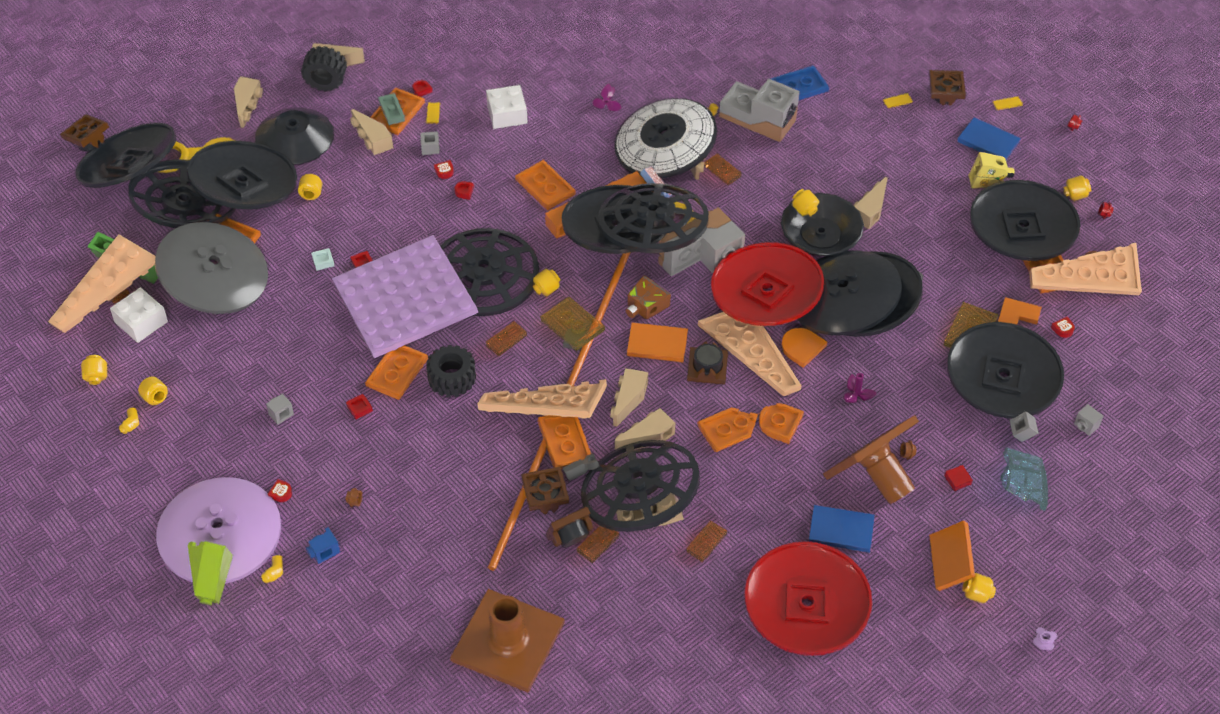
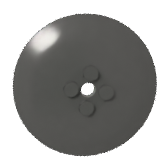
(208, 287)

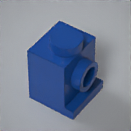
(323, 546)

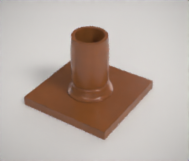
(881, 464)
(507, 640)

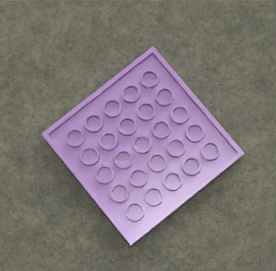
(404, 296)

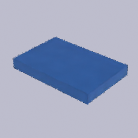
(805, 80)
(988, 139)
(842, 528)

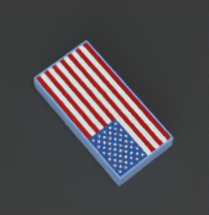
(651, 177)

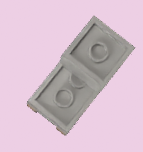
(764, 111)
(712, 247)

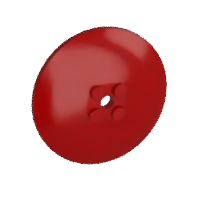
(787, 270)
(814, 573)

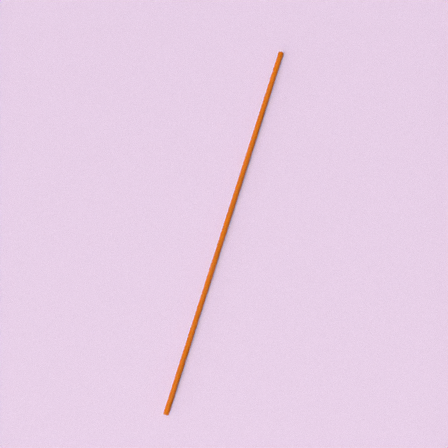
(542, 448)

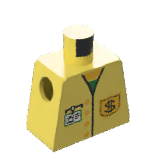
(989, 170)

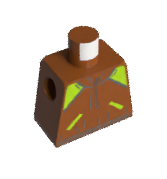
(647, 299)

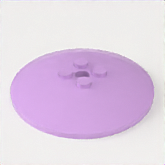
(248, 528)

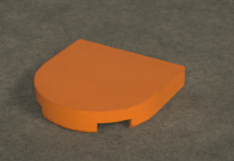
(802, 345)
(780, 421)

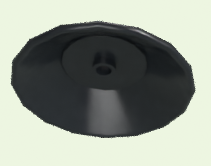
(296, 133)
(829, 231)

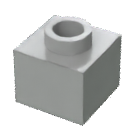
(429, 143)
(280, 409)
(1088, 420)
(1024, 426)

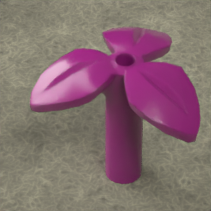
(607, 93)
(855, 385)

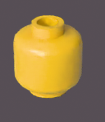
(310, 186)
(1077, 188)
(805, 202)
(546, 282)
(94, 369)
(153, 390)
(979, 588)

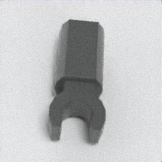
(580, 467)

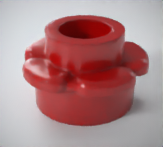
(1074, 122)
(1105, 210)

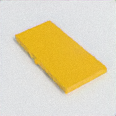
(897, 100)
(1007, 103)
(433, 112)

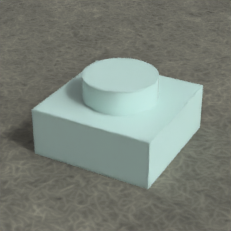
(322, 259)

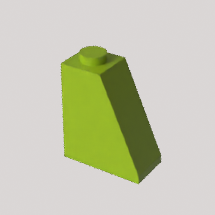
(209, 570)

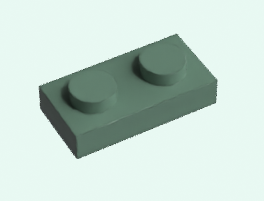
(391, 109)

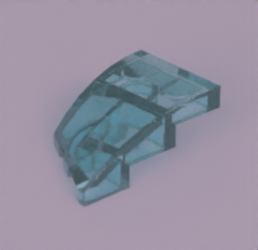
(1025, 477)

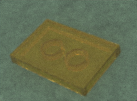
(966, 318)
(572, 323)

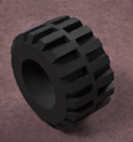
(323, 68)
(447, 359)

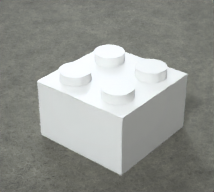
(506, 106)
(139, 315)

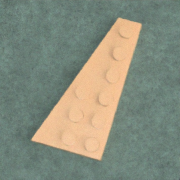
(1097, 272)
(106, 279)
(753, 348)
(547, 400)

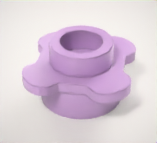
(1042, 643)

